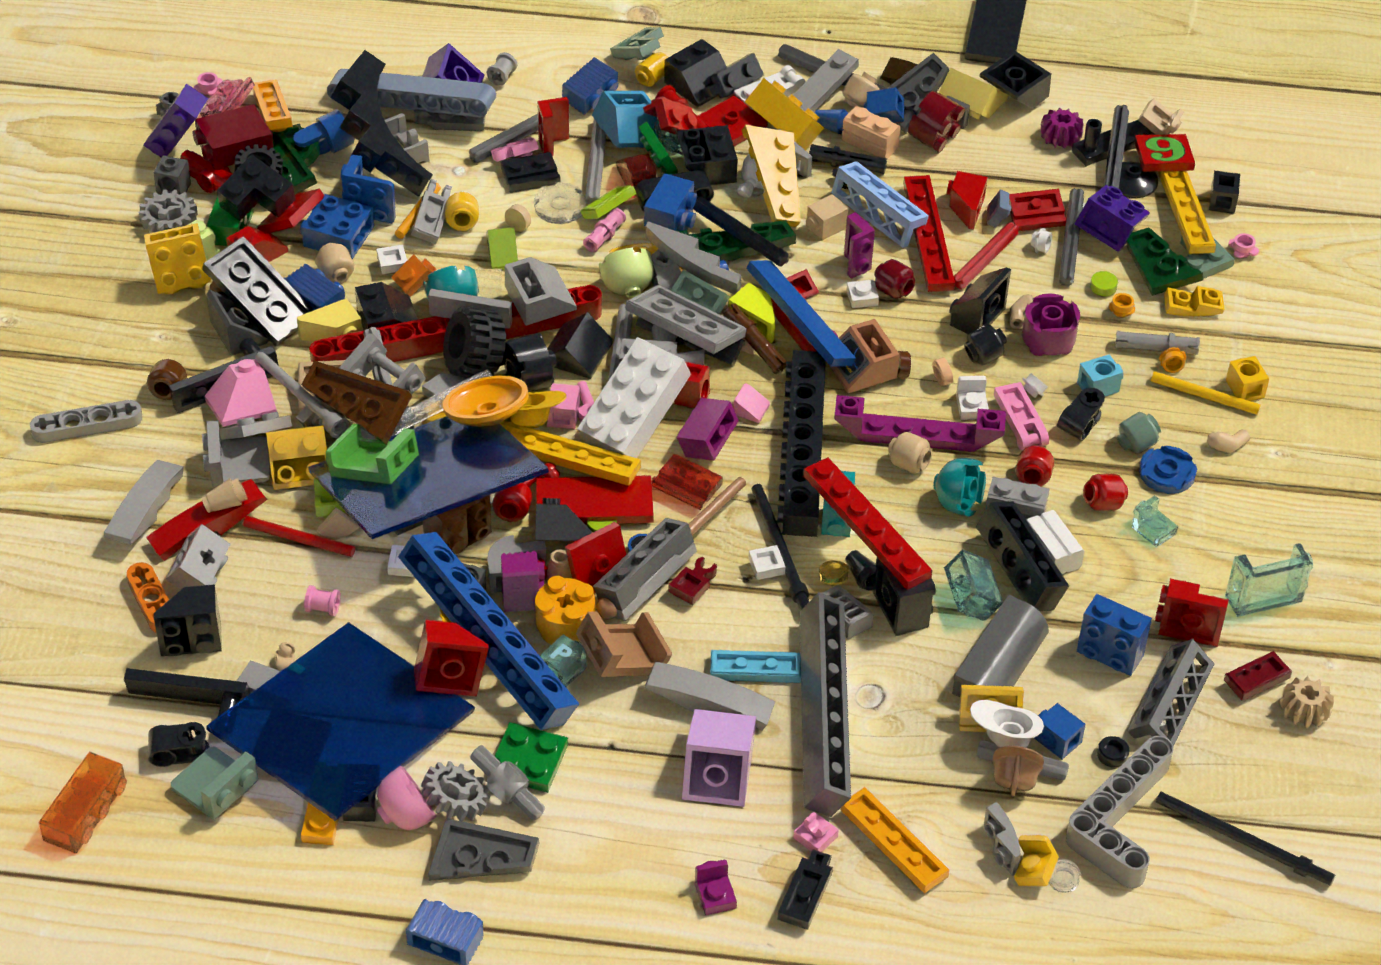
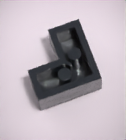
(254, 184)

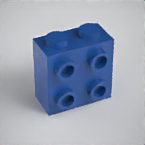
(339, 223)
(1113, 634)

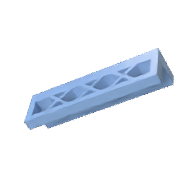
(881, 196)

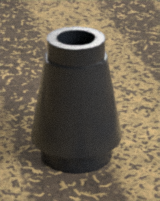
(862, 569)

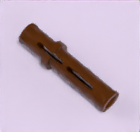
(756, 339)

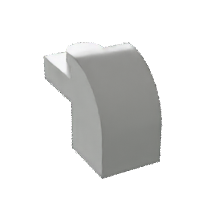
(507, 545)

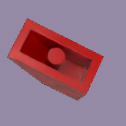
(967, 196)
(265, 243)

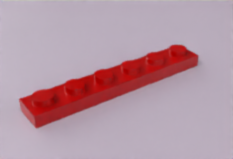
(930, 237)
(868, 523)

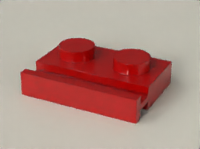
(1037, 209)

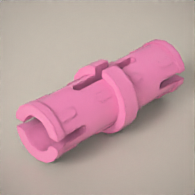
(604, 230)

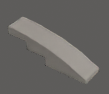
(686, 253)
(141, 504)
(707, 692)

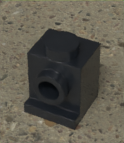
(1224, 192)

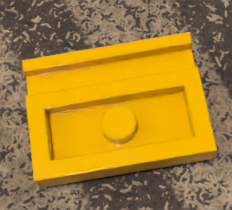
(971, 693)

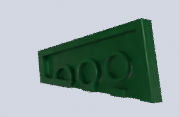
(730, 248)

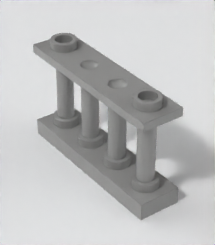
(361, 362)

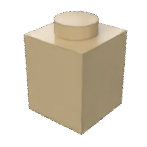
(827, 217)

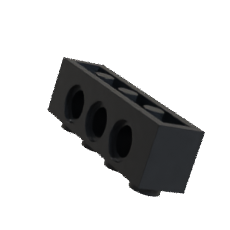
(1022, 555)

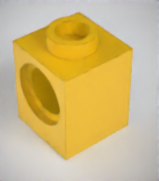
(1247, 378)

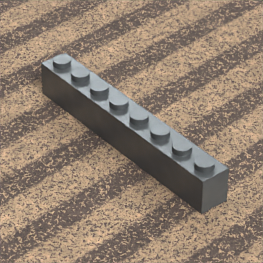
(824, 705)

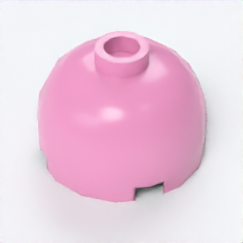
(403, 801)

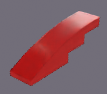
(172, 534)

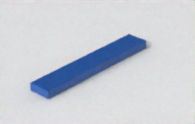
(801, 313)

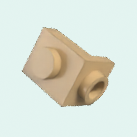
(1159, 118)

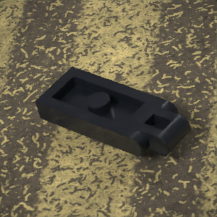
(806, 890)

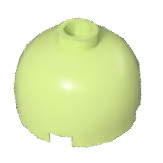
(627, 271)

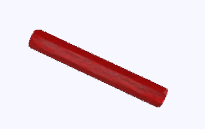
(985, 255)

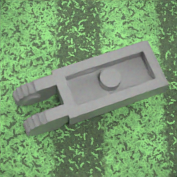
(431, 213)

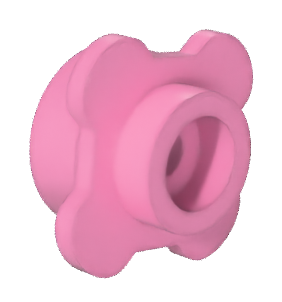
(207, 83)
(1243, 246)

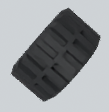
(474, 342)

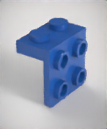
(368, 190)

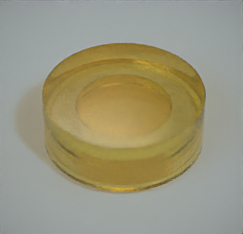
(833, 572)

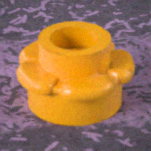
(1122, 305)
(1172, 360)

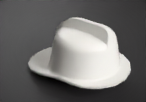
(1006, 723)

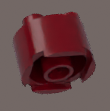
(936, 121)

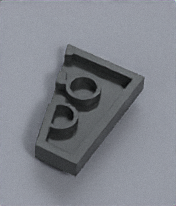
(919, 82)
(481, 851)

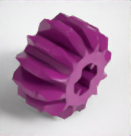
(1061, 128)

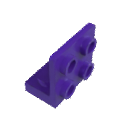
(1111, 217)

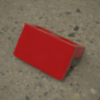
(552, 122)

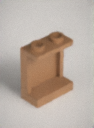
(623, 647)

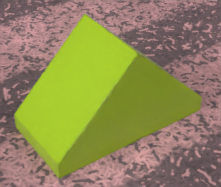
(501, 247)

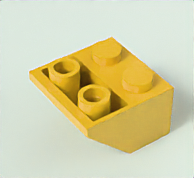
(293, 452)

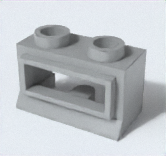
(409, 139)

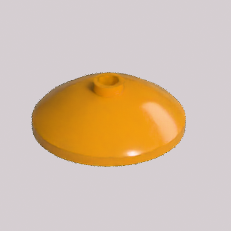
(486, 400)

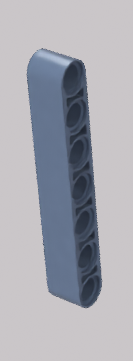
(429, 94)

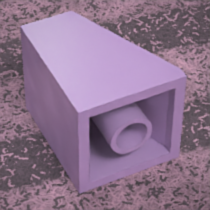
(718, 757)

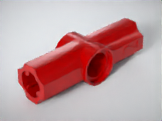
(201, 170)

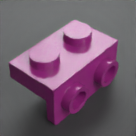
(858, 245)

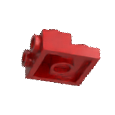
(1190, 614)

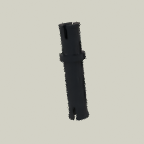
(841, 157)

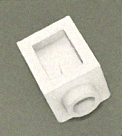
(971, 396)

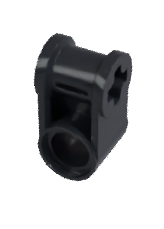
(1082, 413)
(174, 744)

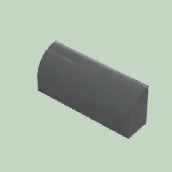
(1004, 647)

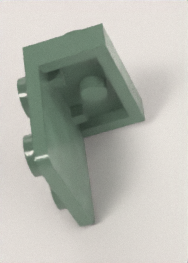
(215, 781)

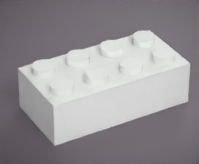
(634, 399)

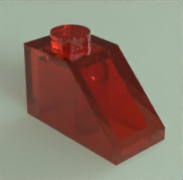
(636, 169)

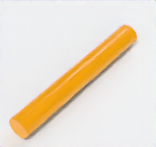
(409, 221)

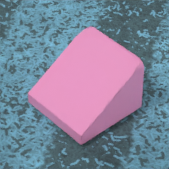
(750, 404)

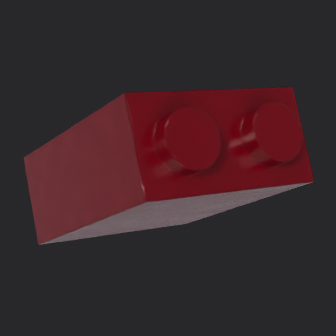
(229, 132)

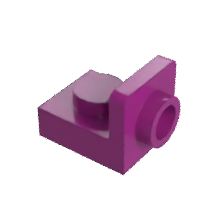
(714, 887)

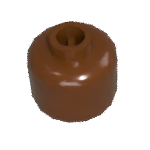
(164, 374)

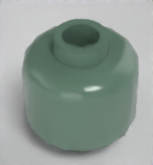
(1138, 432)

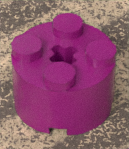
(1050, 325)

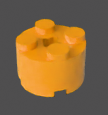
(562, 607)

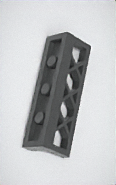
(1169, 686)

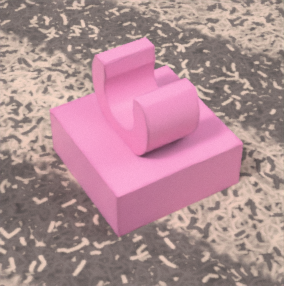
(815, 833)

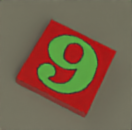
(1164, 152)

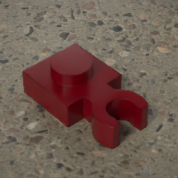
(692, 584)

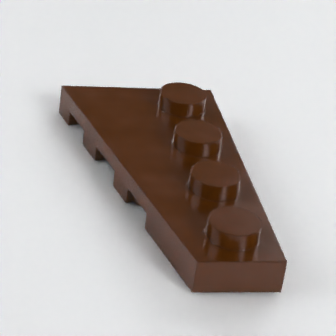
(359, 398)

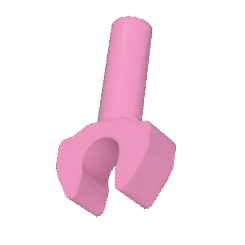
(586, 398)

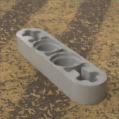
(86, 417)

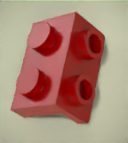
(671, 115)

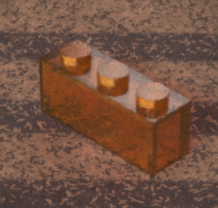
(83, 802)

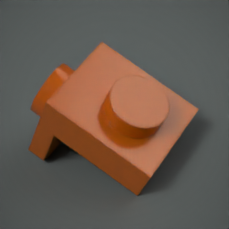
(412, 274)

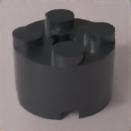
(529, 361)

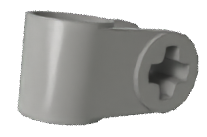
(665, 270)

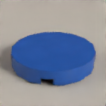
(1167, 470)

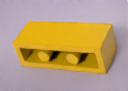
(785, 112)

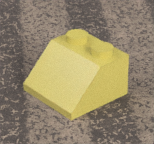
(981, 97)

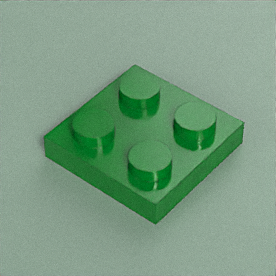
(534, 753)

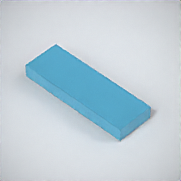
(756, 666)

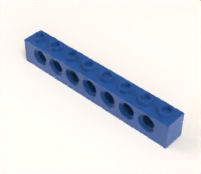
(472, 608)

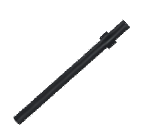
(797, 588)
(1302, 865)

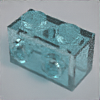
(973, 585)

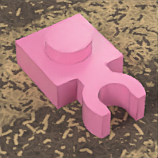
(519, 148)

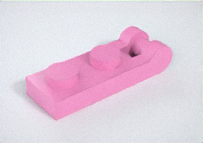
(1021, 415)

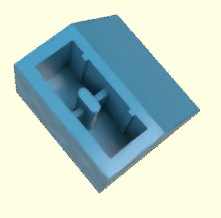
(621, 115)

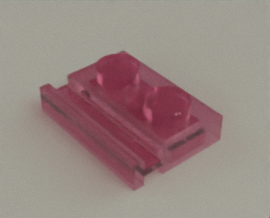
(228, 96)

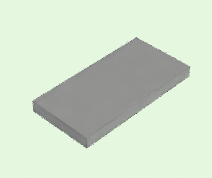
(686, 319)

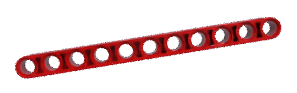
(427, 335)

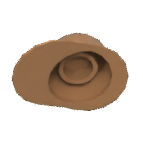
(1017, 768)

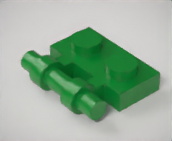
(659, 154)

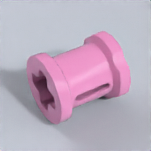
(322, 600)

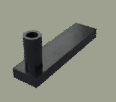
(1096, 144)
(192, 390)
(186, 687)

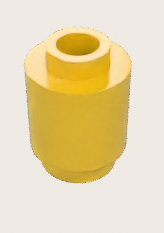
(651, 69)

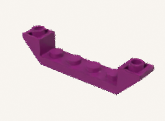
(939, 434)

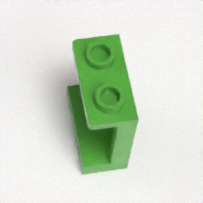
(371, 459)

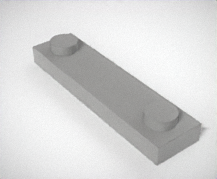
(826, 80)

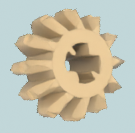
(1307, 702)

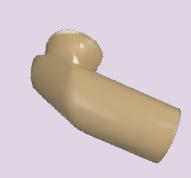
(284, 656)

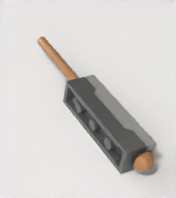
(654, 560)

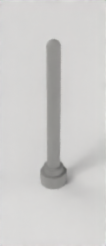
(334, 423)

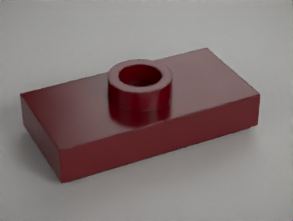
(1257, 675)

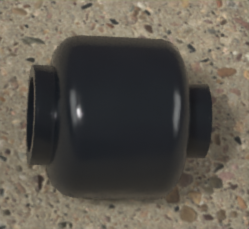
(985, 344)

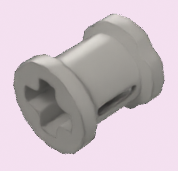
(500, 70)

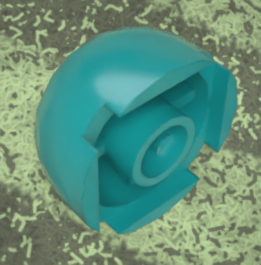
(453, 280)
(960, 485)

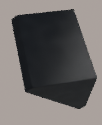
(580, 346)

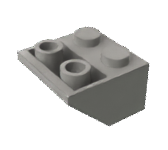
(537, 290)

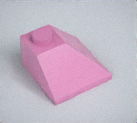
(241, 393)

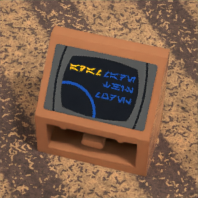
(875, 357)

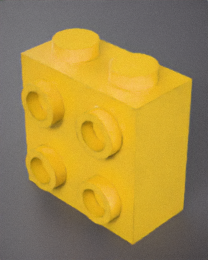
(177, 258)

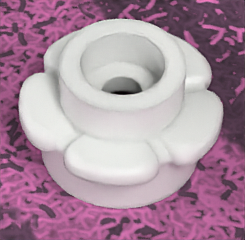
(1041, 240)
(1034, 385)

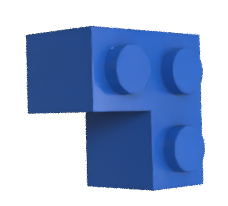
(672, 204)

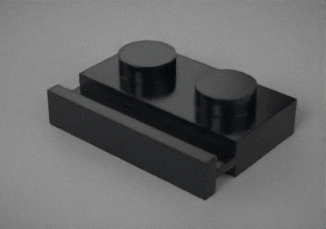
(530, 172)

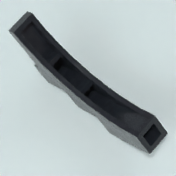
(365, 122)

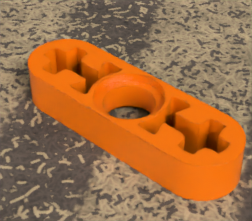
(139, 591)

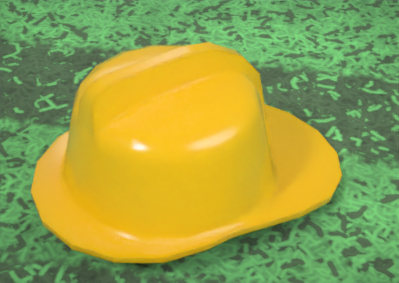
(537, 408)

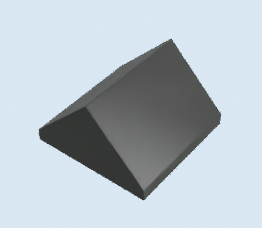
(232, 323)

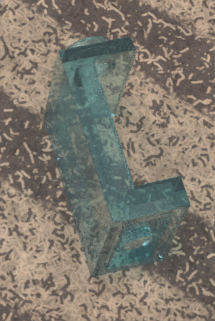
(1270, 584)

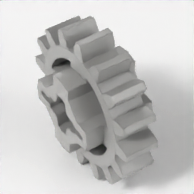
(167, 211)
(455, 791)

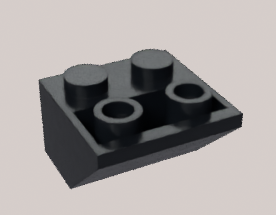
(710, 151)
(189, 622)

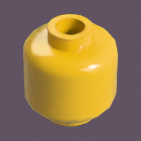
(461, 211)

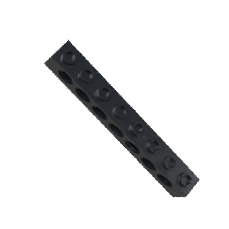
(804, 442)

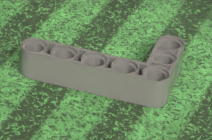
(1092, 823)

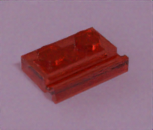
(687, 481)

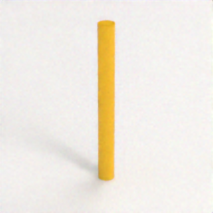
(1205, 393)

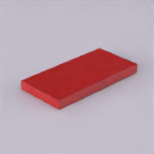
(600, 498)

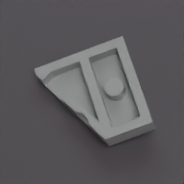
(249, 427)

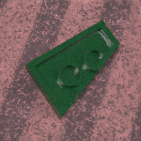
(1158, 263)

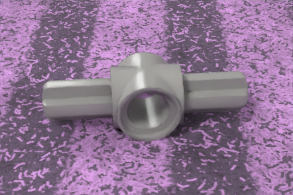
(507, 782)

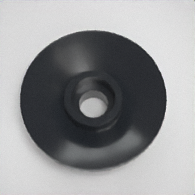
(1136, 182)

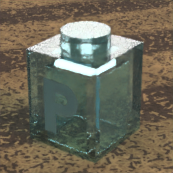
(565, 659)

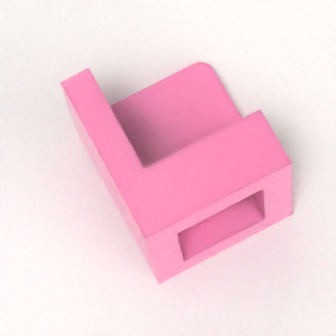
(566, 413)

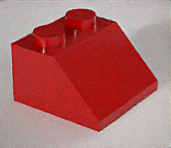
(449, 659)

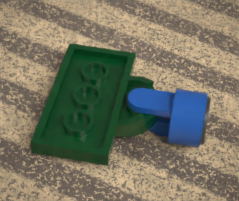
(302, 146)

